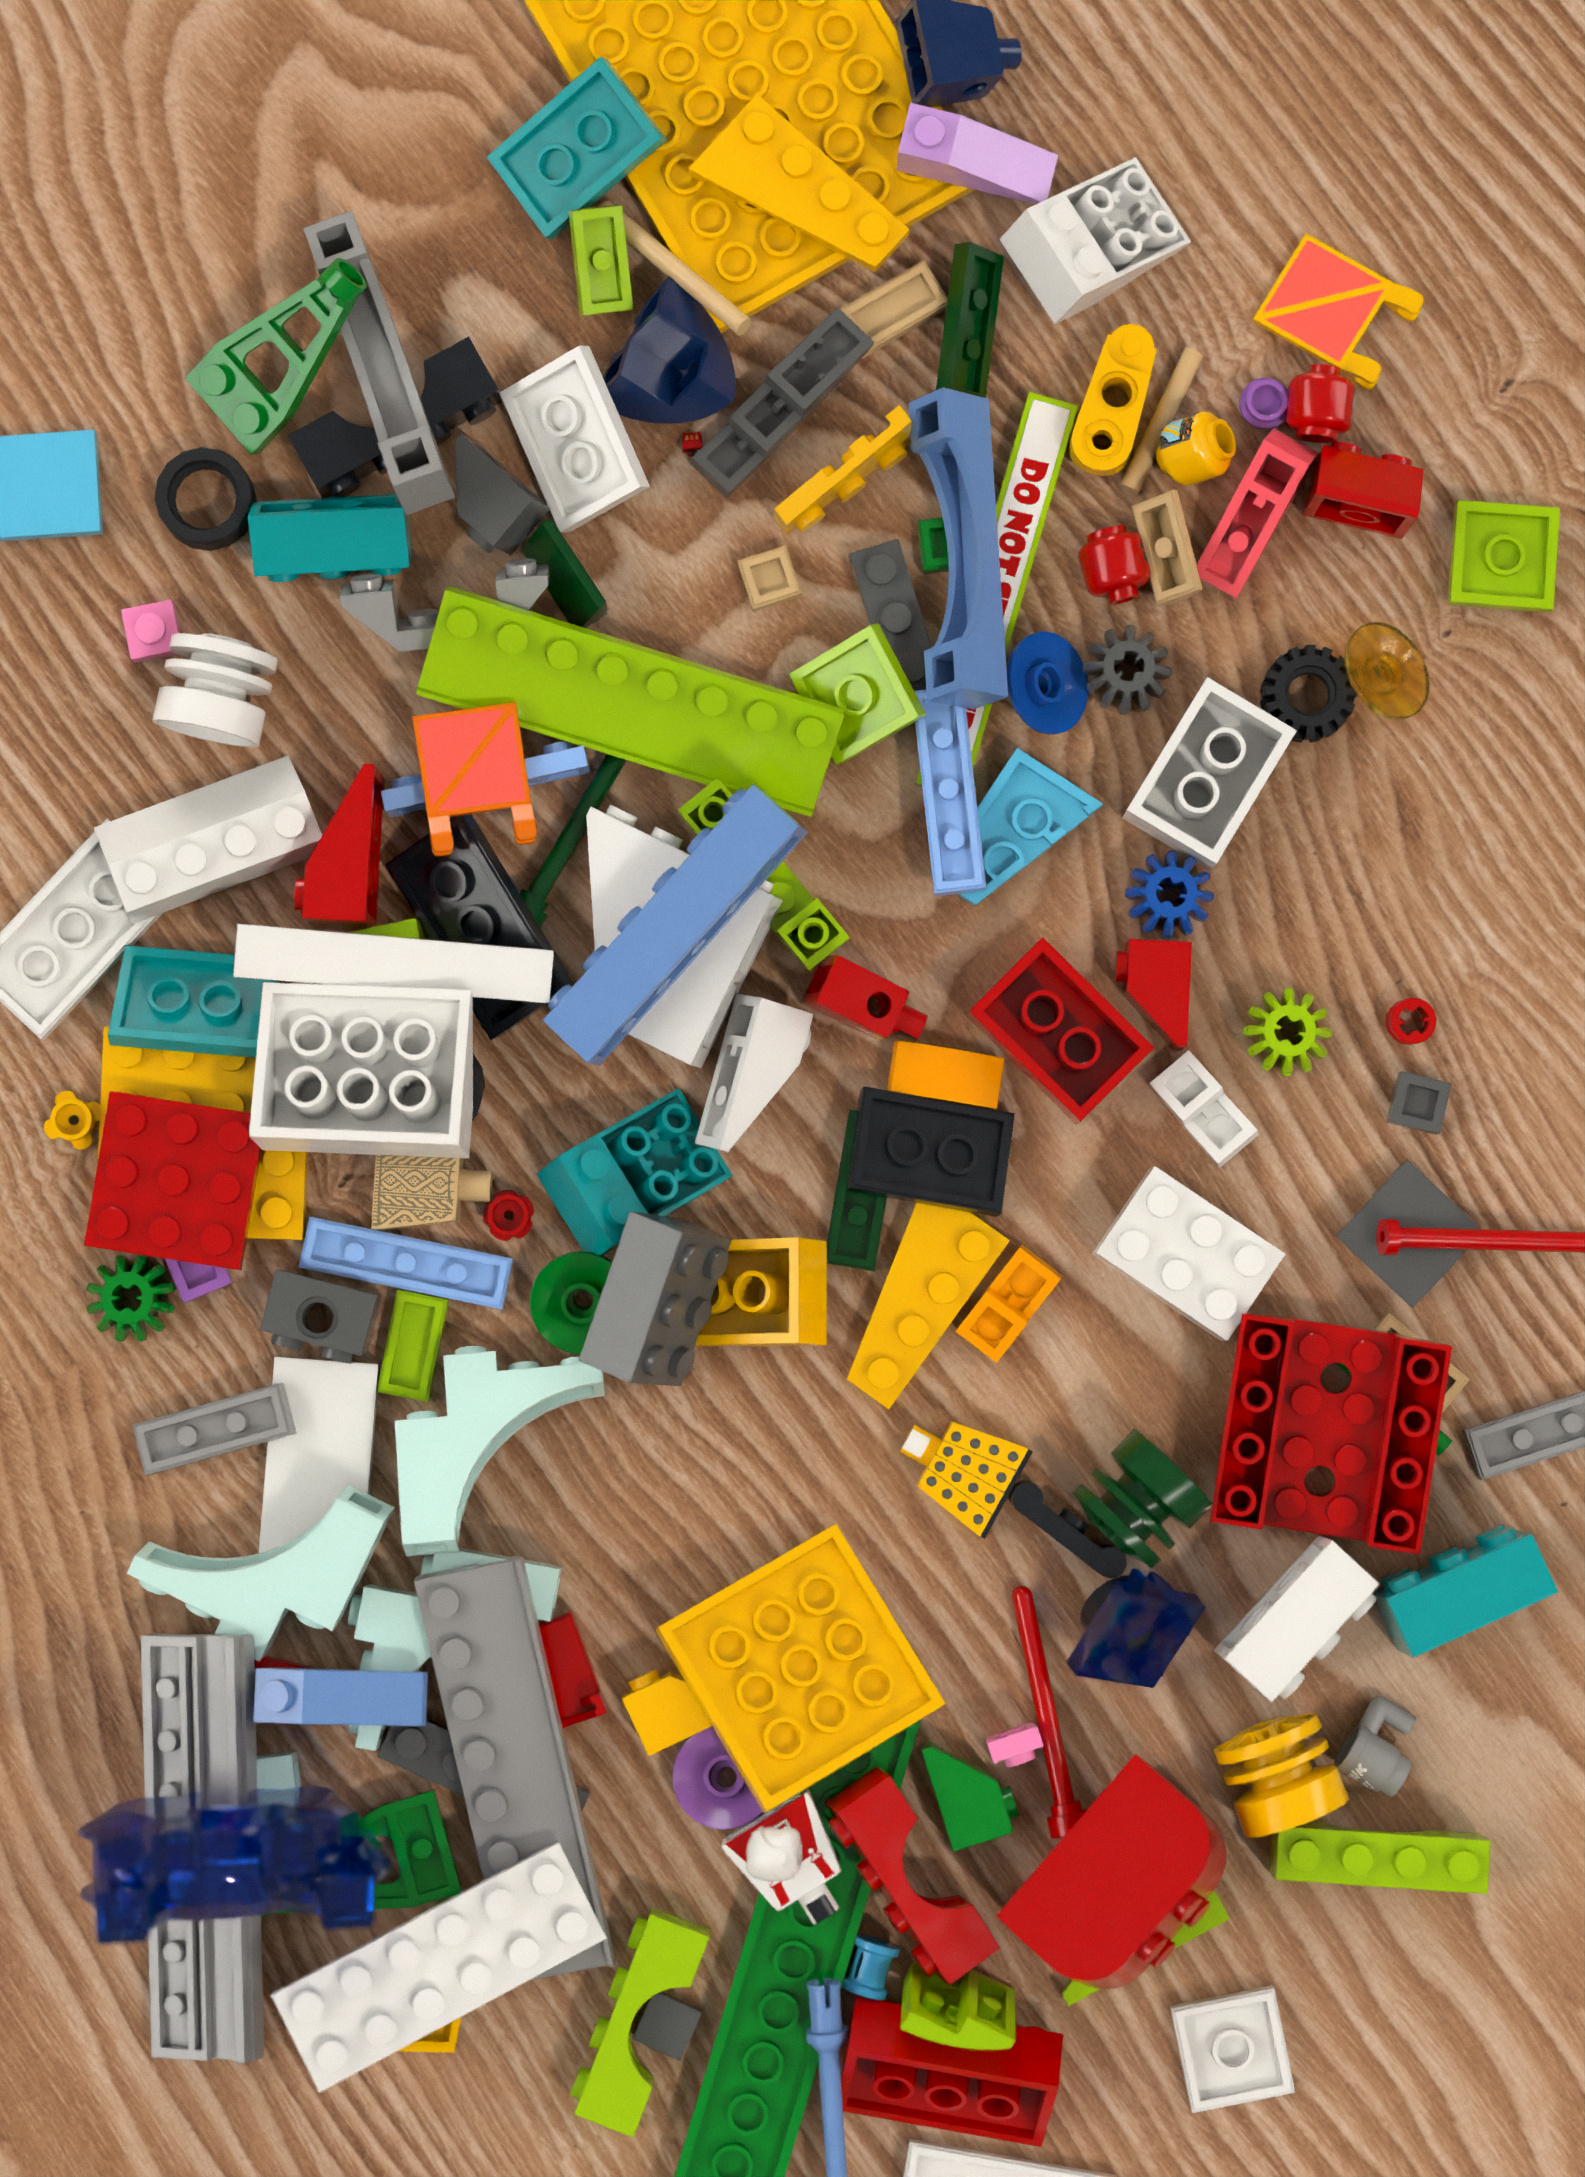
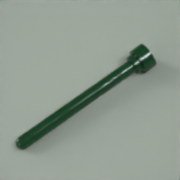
(570, 837)

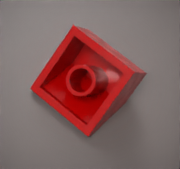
(1364, 490)

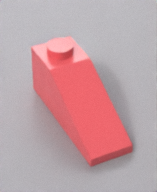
(1255, 512)

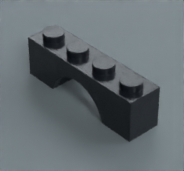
(453, 392)

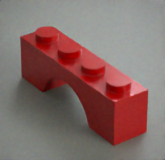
(877, 1823)

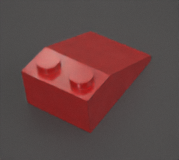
(345, 865)

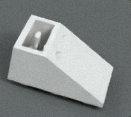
(1093, 239)

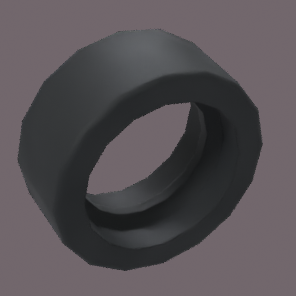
(182, 467)

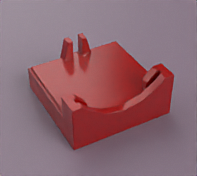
(571, 1671)

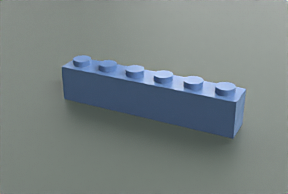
(674, 924)

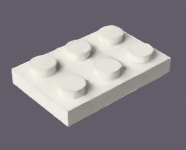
(574, 439)

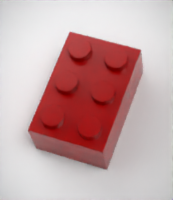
(1059, 1031)

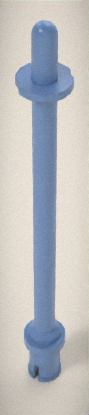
(827, 2038)

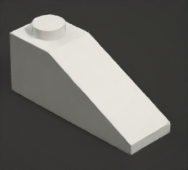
(755, 1060)

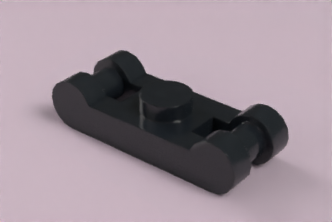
(1067, 1530)

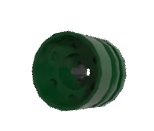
(1142, 1499)

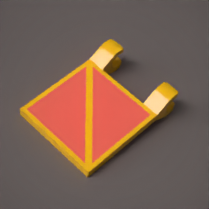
(1327, 305)

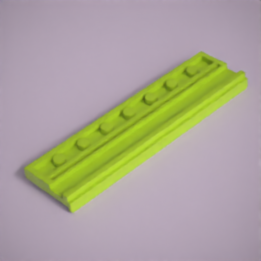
(630, 700)

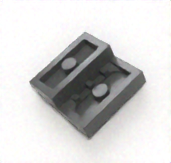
(1414, 1203)

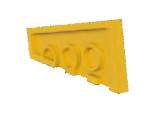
(784, 174)
(926, 1287)

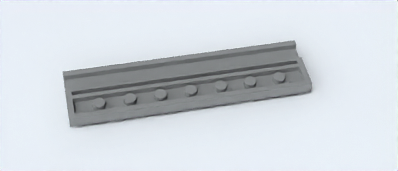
(507, 1727)
(203, 1741)

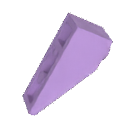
(973, 156)

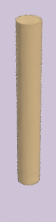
(1162, 416)

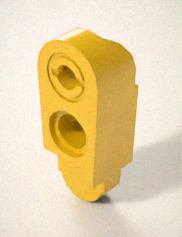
(1123, 364)

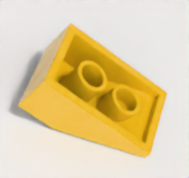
(770, 1295)

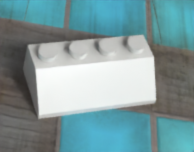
(209, 839)

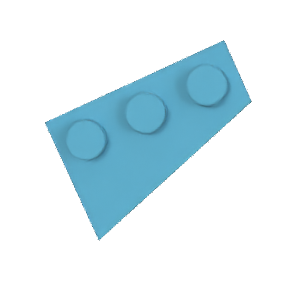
(1024, 817)

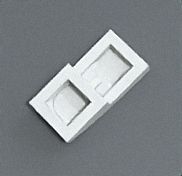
(1203, 1109)

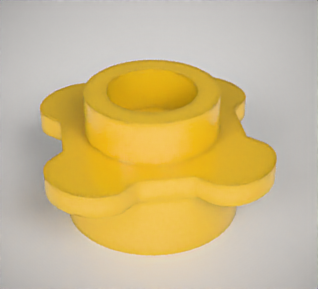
(60, 1127)

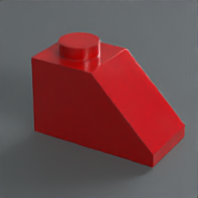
(1158, 985)

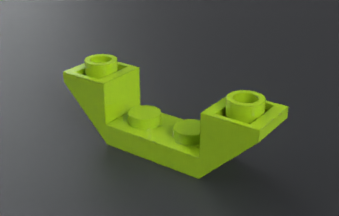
(801, 920)

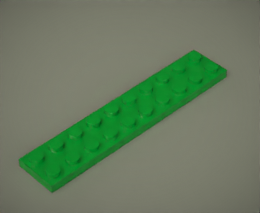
(761, 2053)

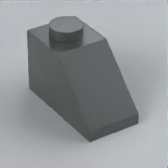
(493, 499)

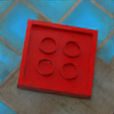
(174, 1181)

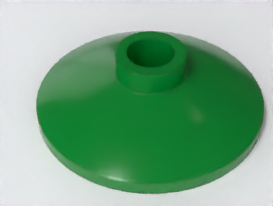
(553, 1301)

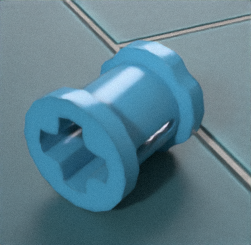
(870, 1966)

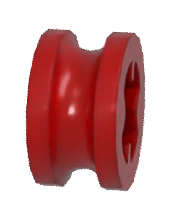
(1410, 1005)

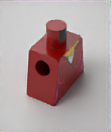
(842, 993)

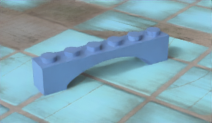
(956, 446)

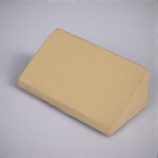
(1167, 548)

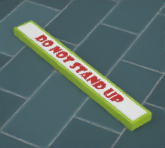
(1022, 514)

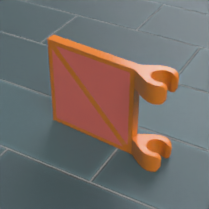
(472, 766)

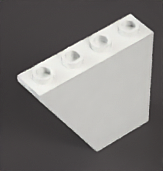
(622, 875)

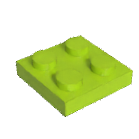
(1503, 556)
(865, 682)

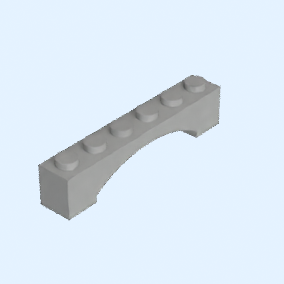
(384, 372)

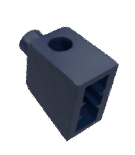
(952, 51)

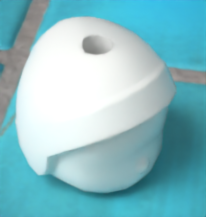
(774, 1854)

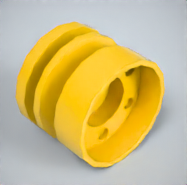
(1280, 1772)

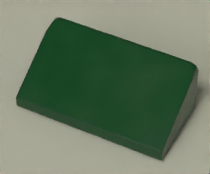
(568, 579)

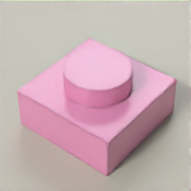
(150, 630)
(1015, 1745)

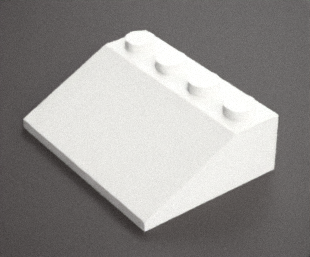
(364, 1070)

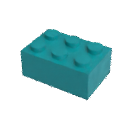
(1463, 1590)

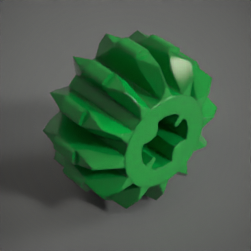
(129, 1317)

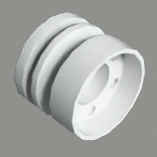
(215, 689)

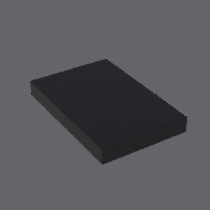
(930, 1151)

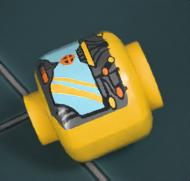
(1196, 448)

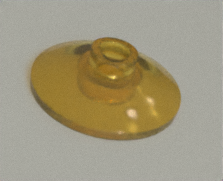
(1387, 671)

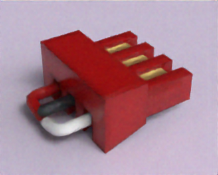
(691, 443)

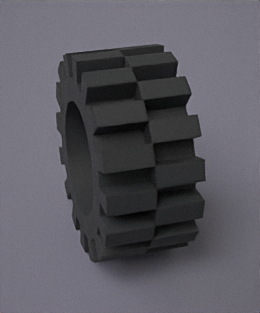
(1318, 664)

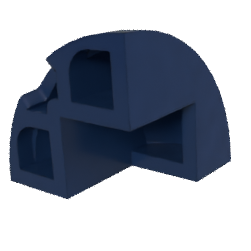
(672, 362)

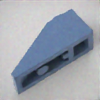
(340, 1696)

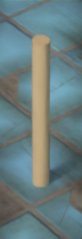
(684, 276)

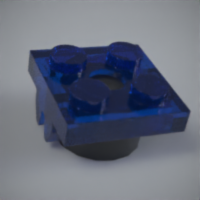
(1133, 1629)

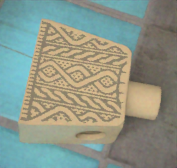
(424, 1190)

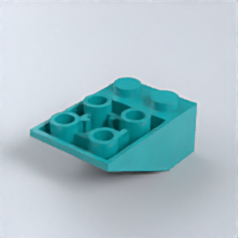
(634, 1166)

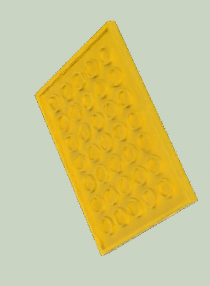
(693, 70)

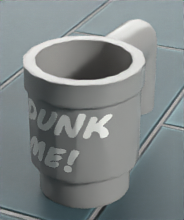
(1371, 1758)

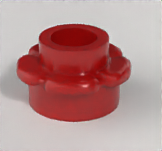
(495, 1210)

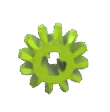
(1289, 1014)

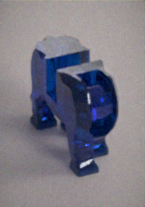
(230, 1861)

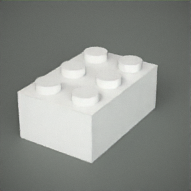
(1209, 774)
(1188, 1254)
(1298, 1619)

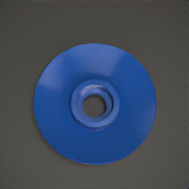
(1047, 683)

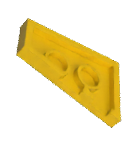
(865, 455)

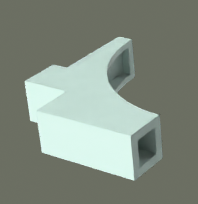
(484, 1409)
(255, 1592)
(396, 1626)

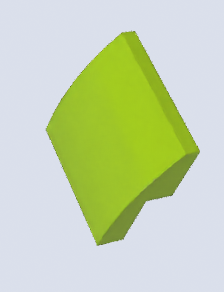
(962, 2015)

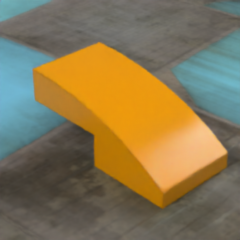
(945, 1074)
(1009, 1303)

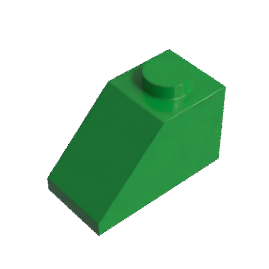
(968, 1799)

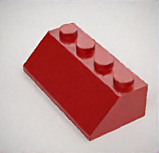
(946, 2086)

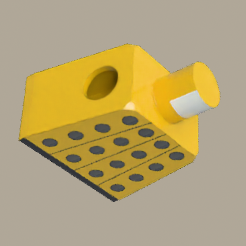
(967, 1471)

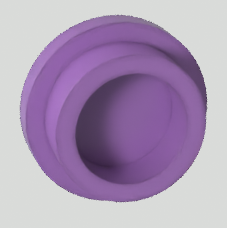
(1264, 403)

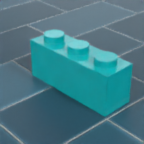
(329, 537)

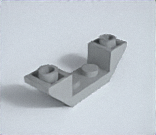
(376, 606)

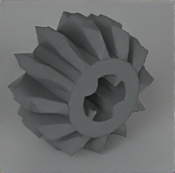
(1111, 658)

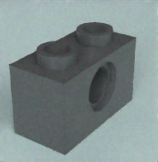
(352, 1312)

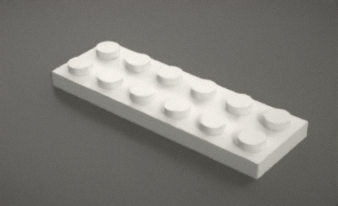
(438, 1966)

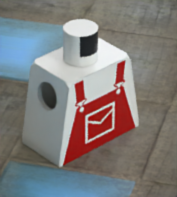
(817, 1864)

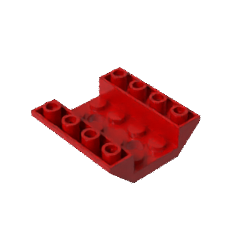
(1371, 1434)

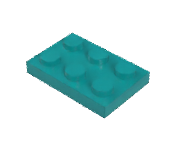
(576, 147)
(185, 1003)

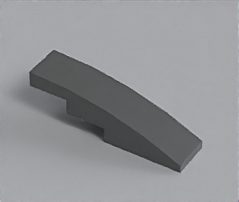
(782, 402)

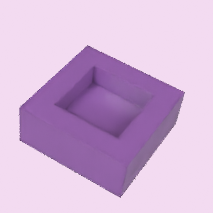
(197, 1279)

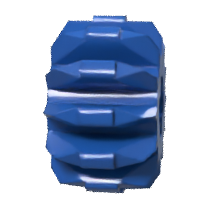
(1173, 878)

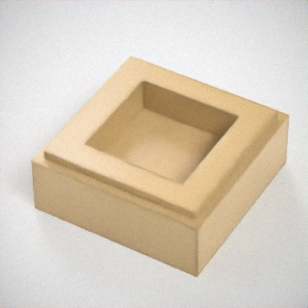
(769, 578)

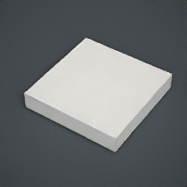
(1232, 2049)

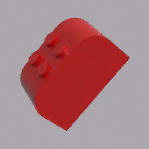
(1121, 1882)

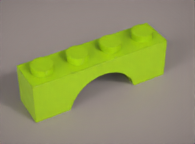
(1381, 1858)
(617, 2083)

